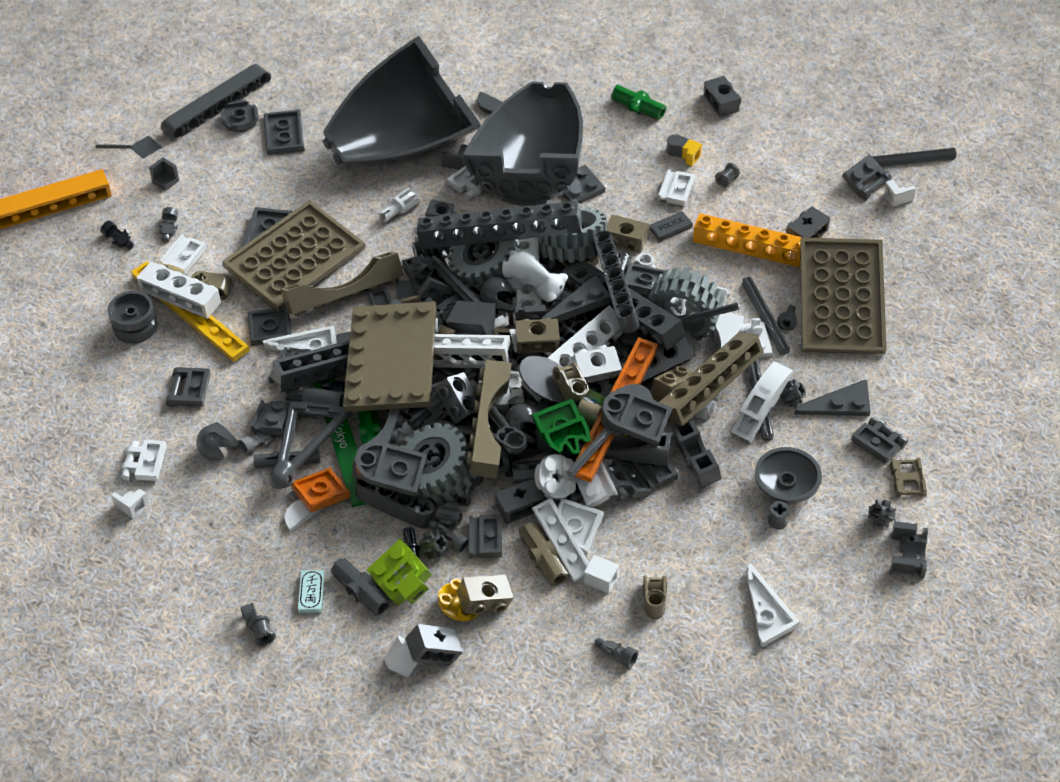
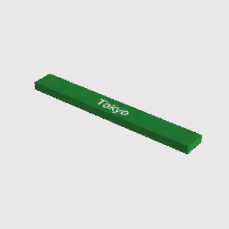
(345, 451)

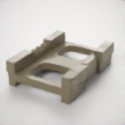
(900, 477)

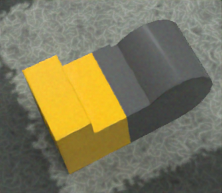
(684, 148)

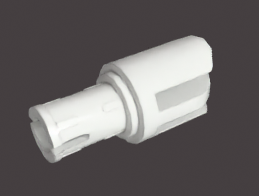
(400, 205)

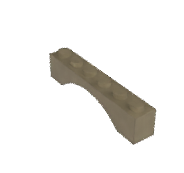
(378, 271)
(486, 451)

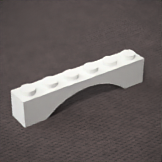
(725, 329)

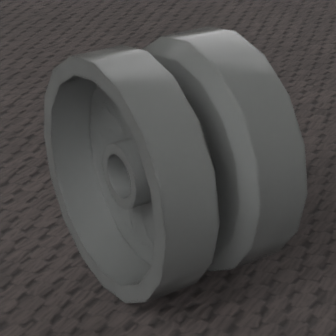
(132, 317)

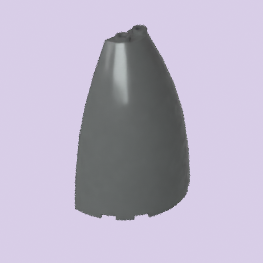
(398, 111)
(529, 145)

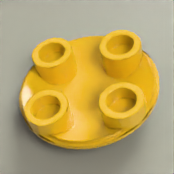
(450, 603)

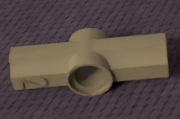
(543, 554)

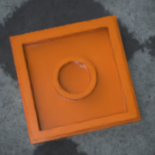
(320, 490)

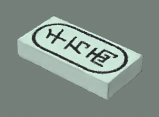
(311, 591)

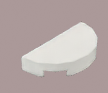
(297, 515)

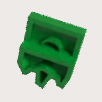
(562, 427)

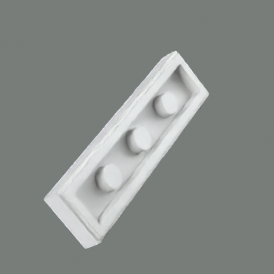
(562, 539)

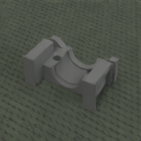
(911, 546)

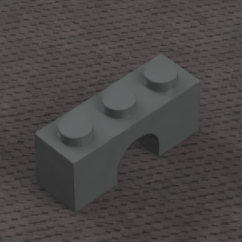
(698, 458)

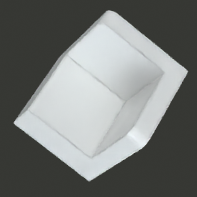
(898, 196)
(131, 502)
(601, 574)
(399, 658)

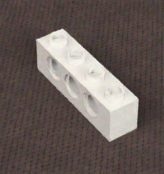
(179, 289)

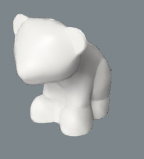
(525, 269)

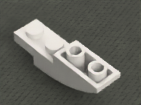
(761, 400)

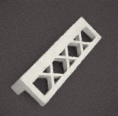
(468, 345)

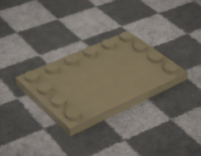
(293, 251)
(842, 295)
(390, 357)

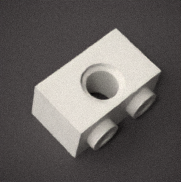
(606, 359)

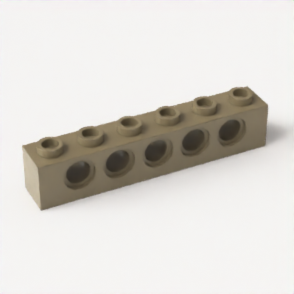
(712, 377)

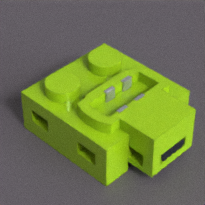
(400, 574)

